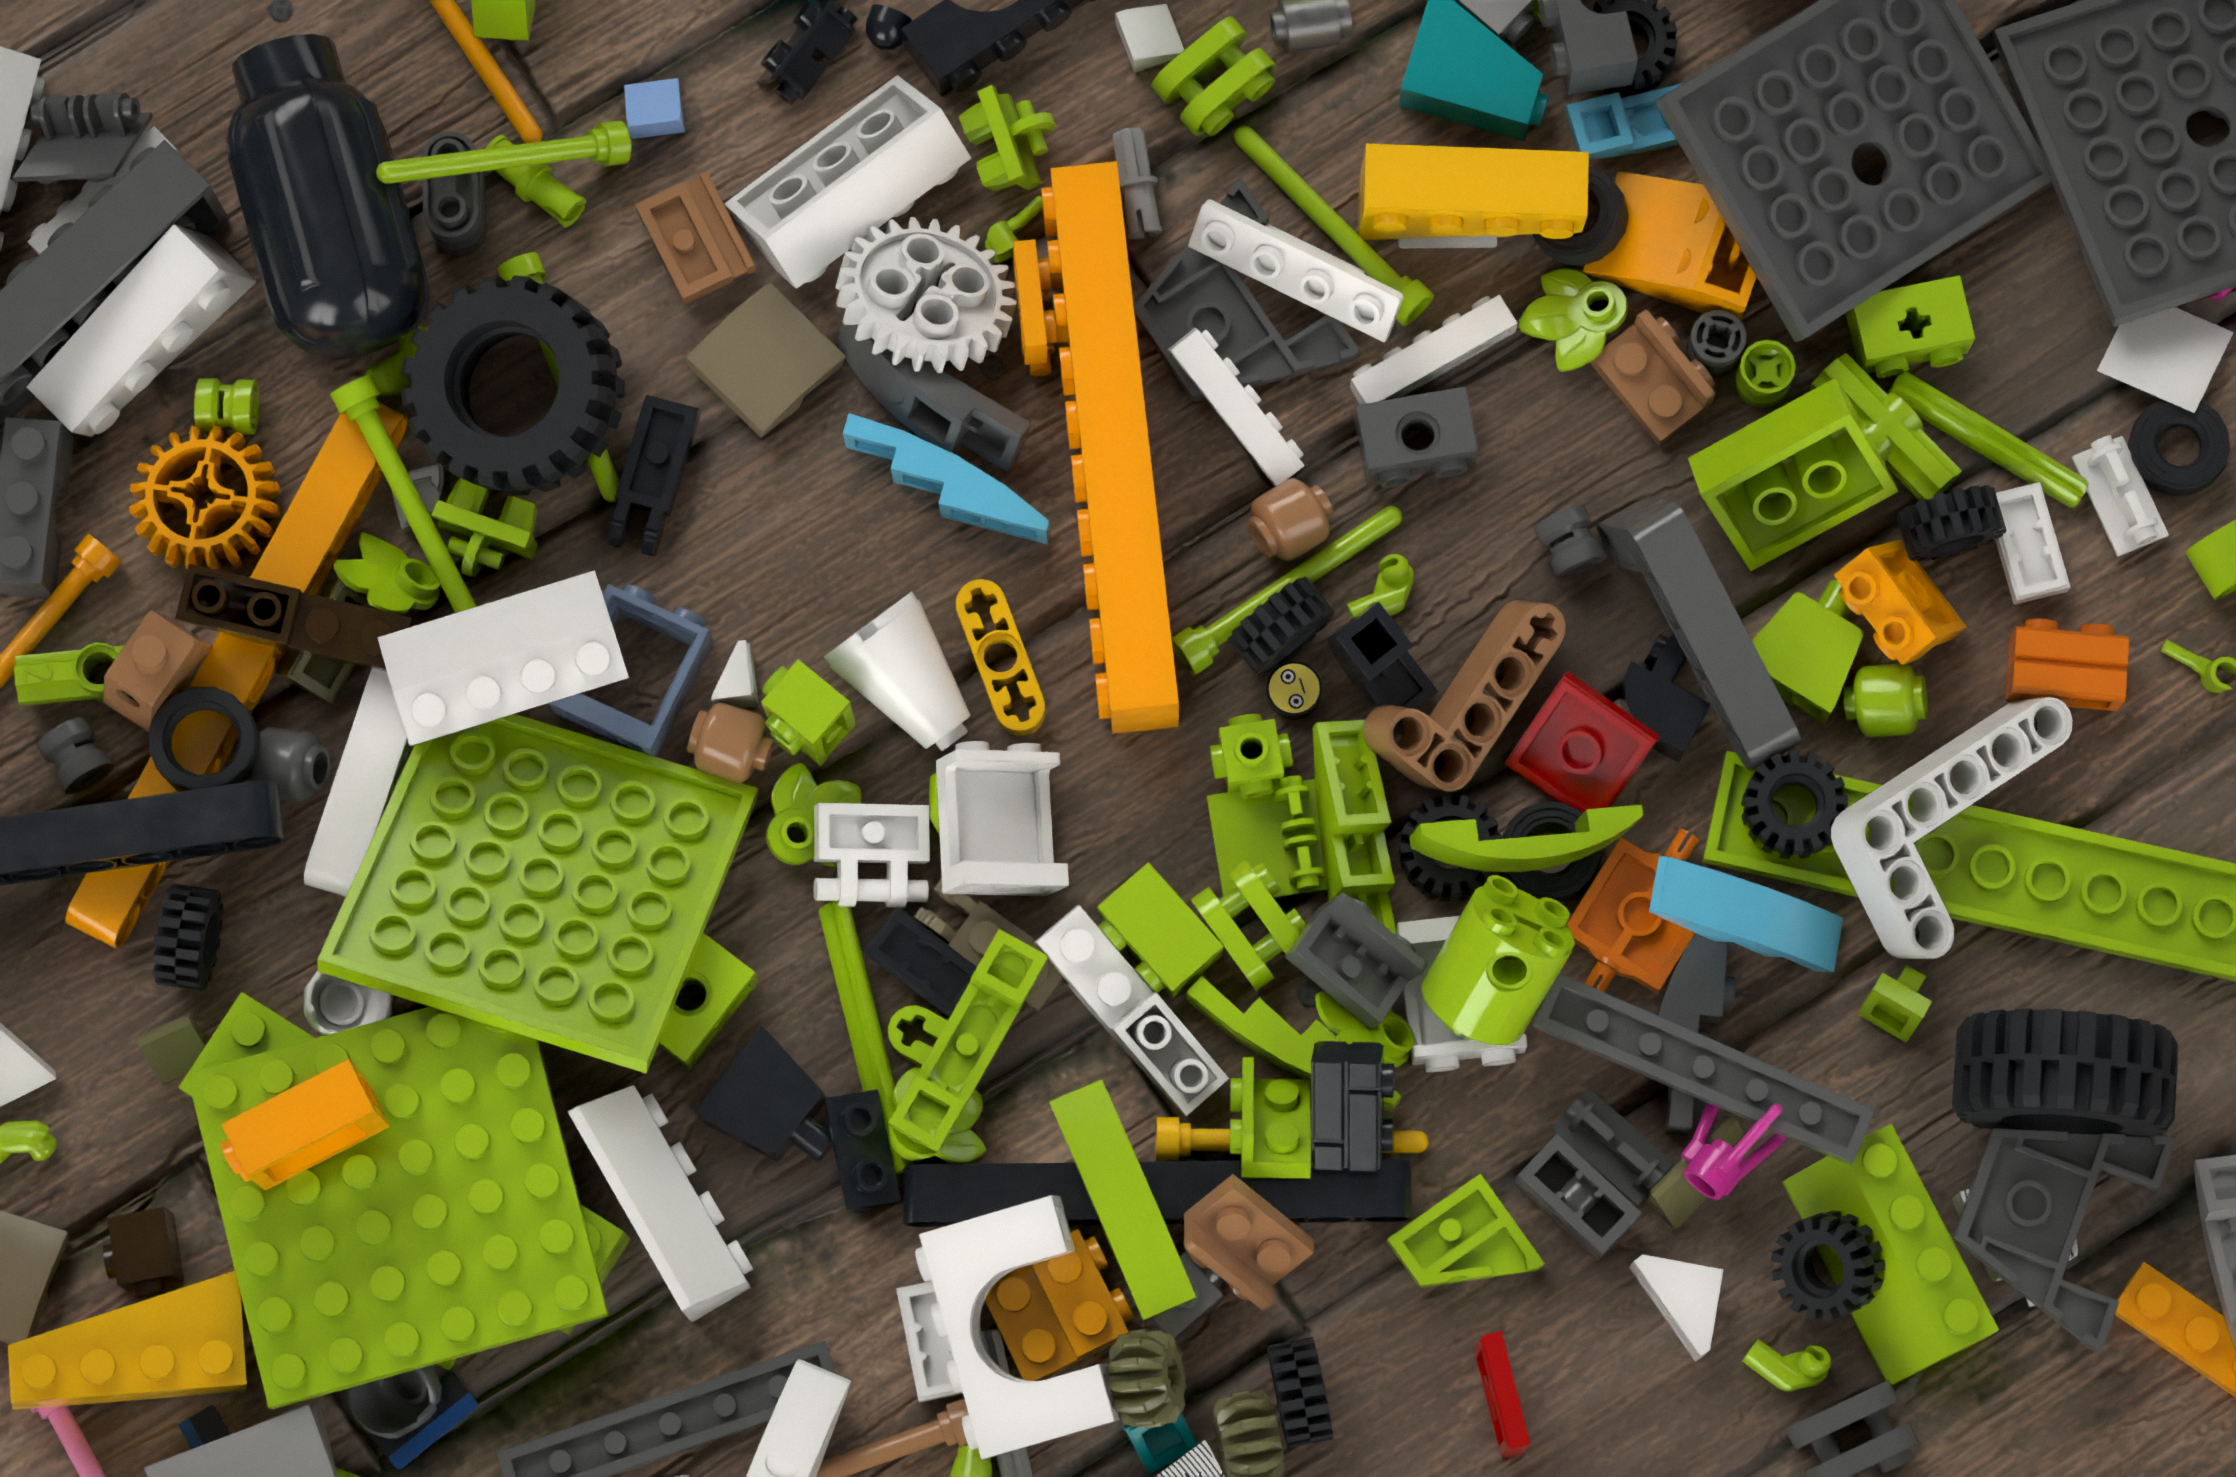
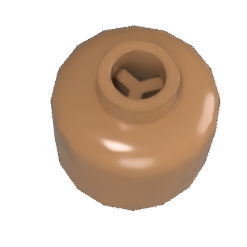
(1289, 519)
(730, 742)

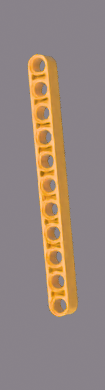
(296, 557)

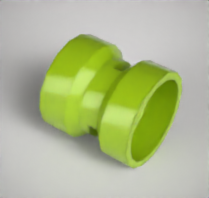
(1771, 364)
(227, 405)

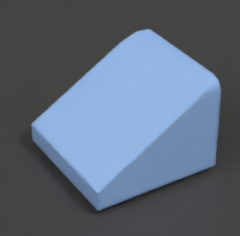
(654, 108)

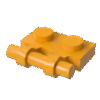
(1032, 298)

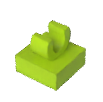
(1896, 1004)

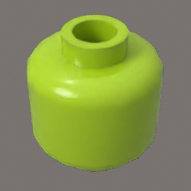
(1886, 700)

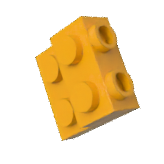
(1898, 602)
(1058, 1310)

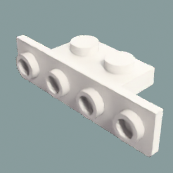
(1296, 269)

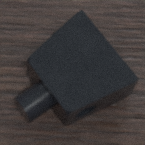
(767, 1103)

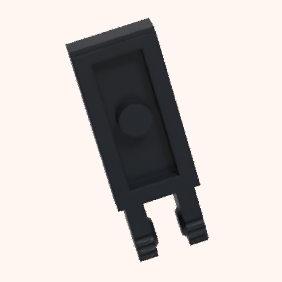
(653, 469)

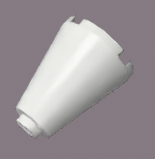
(904, 674)

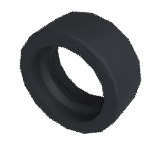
(188, 702)

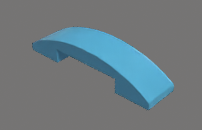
(1620, 126)

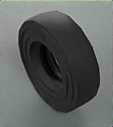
(1603, 234)
(2175, 479)
(1563, 884)

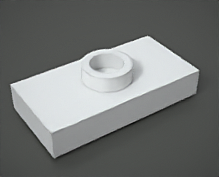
(2030, 546)
(925, 1347)

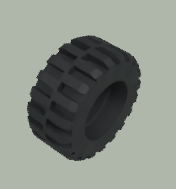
(458, 341)
(2065, 1072)

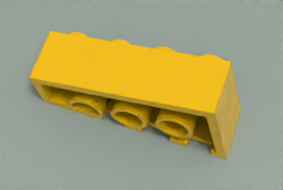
(1470, 192)
(147, 1350)

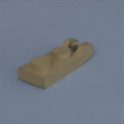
(977, 934)

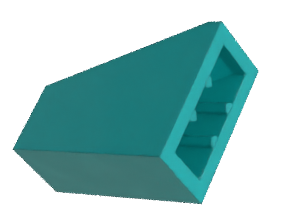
(1470, 75)

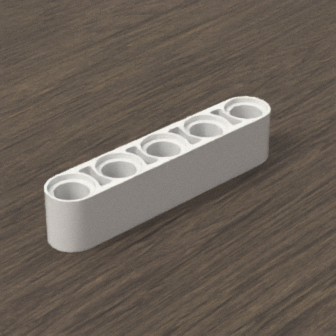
(361, 788)

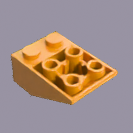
(1677, 248)

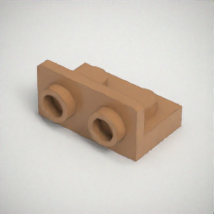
(1655, 377)
(1244, 1240)

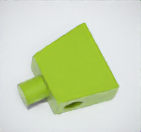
(1810, 650)

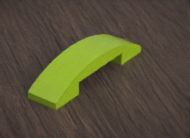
(1459, 842)
(968, 1041)

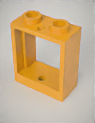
(303, 1126)

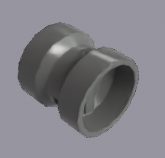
(1711, 348)
(1570, 542)
(75, 755)

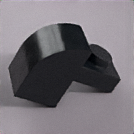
(1378, 659)
(1659, 702)

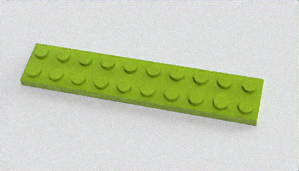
(2021, 877)

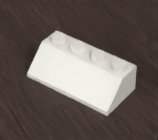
(848, 180)
(502, 658)
(661, 1201)

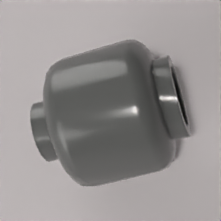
(293, 761)

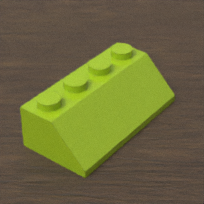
(1927, 1294)

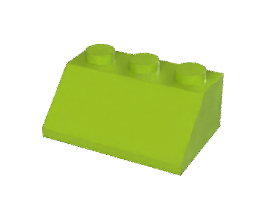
(1792, 474)

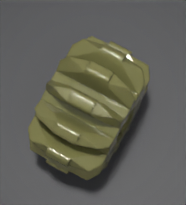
(1147, 1378)
(1248, 1435)

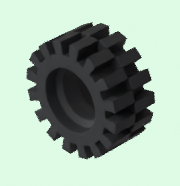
(1660, 39)
(1951, 523)
(1281, 626)
(1799, 771)
(1423, 870)
(187, 937)
(1800, 1275)
(1300, 1392)

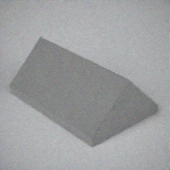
(279, 1447)

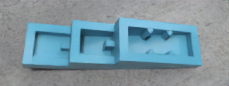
(965, 490)
(1746, 914)

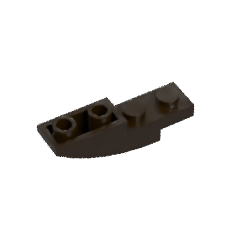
(286, 617)

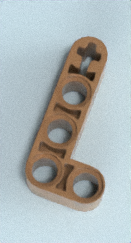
(1520, 636)

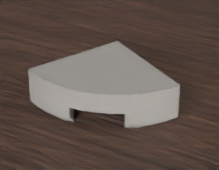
(430, 484)

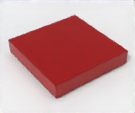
(1581, 747)
(1501, 1395)

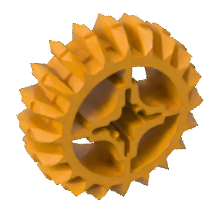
(207, 476)

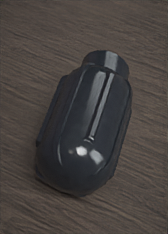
(321, 224)

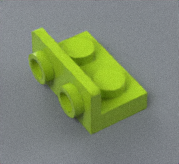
(1272, 1126)

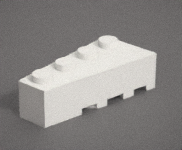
(140, 329)

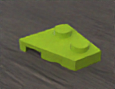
(1464, 1240)

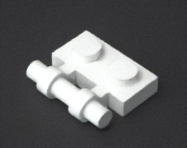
(871, 835)

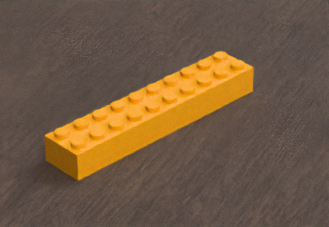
(1115, 455)

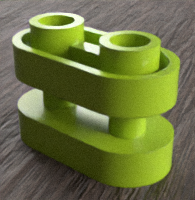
(1212, 107)
(1256, 889)

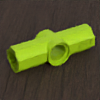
(1894, 430)
(63, 675)

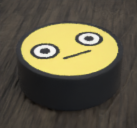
(1294, 690)

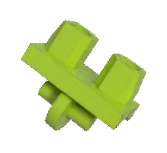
(999, 119)
(463, 517)

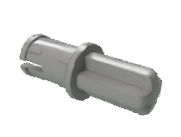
(1136, 183)

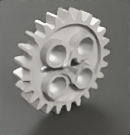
(949, 321)

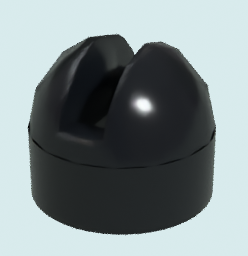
(885, 26)

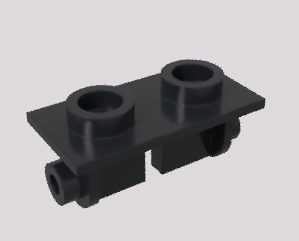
(792, 62)
(862, 1150)

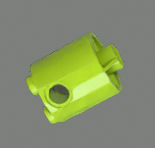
(1498, 963)

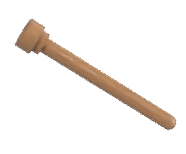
(945, 1429)

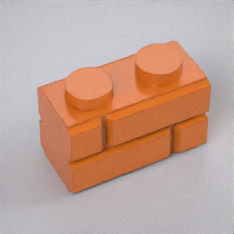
(2073, 666)

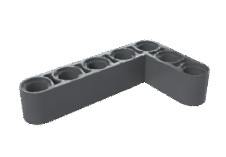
(1663, 546)

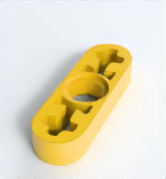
(1000, 614)

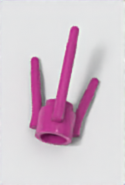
(1719, 1166)

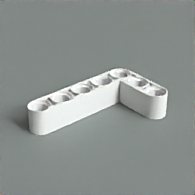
(1934, 802)

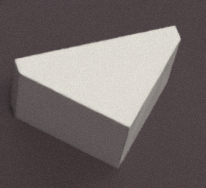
(1685, 1297)

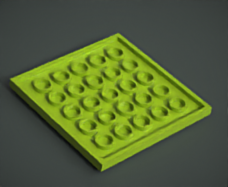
(541, 885)
(420, 1238)

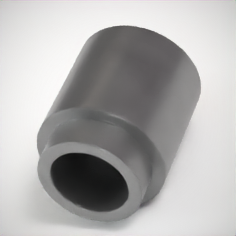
(1310, 24)

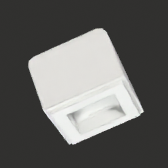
(1148, 36)
(738, 680)

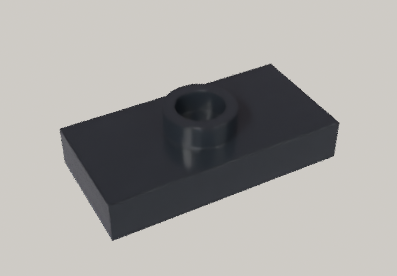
(921, 961)

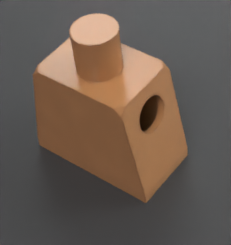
(152, 668)

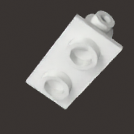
(2119, 495)

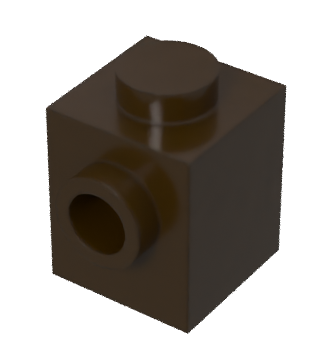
(143, 1252)

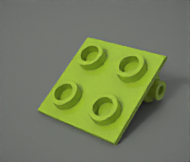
(1271, 830)

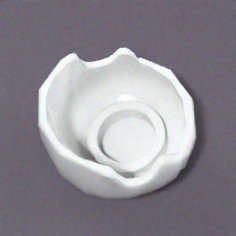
(341, 1004)

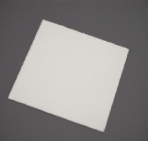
(2167, 355)

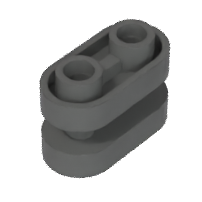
(454, 204)
(1887, 1448)

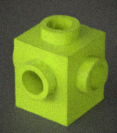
(1251, 776)

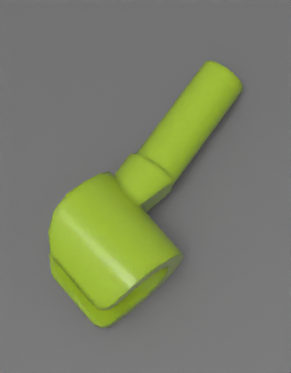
(1002, 234)
(2201, 665)

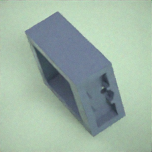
(618, 726)

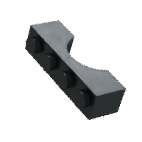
(958, 42)

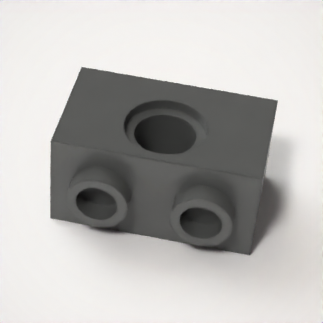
(1440, 414)

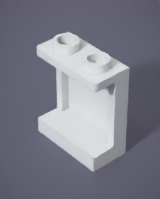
(997, 821)
(1434, 1042)

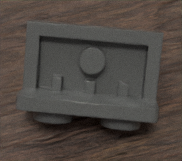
(1355, 958)

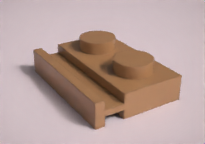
(695, 238)

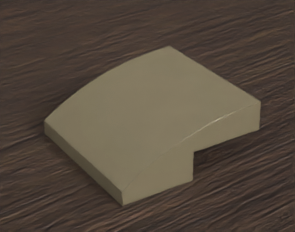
(764, 359)
(27, 1265)

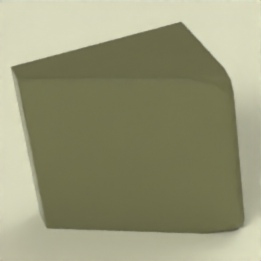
(172, 1048)

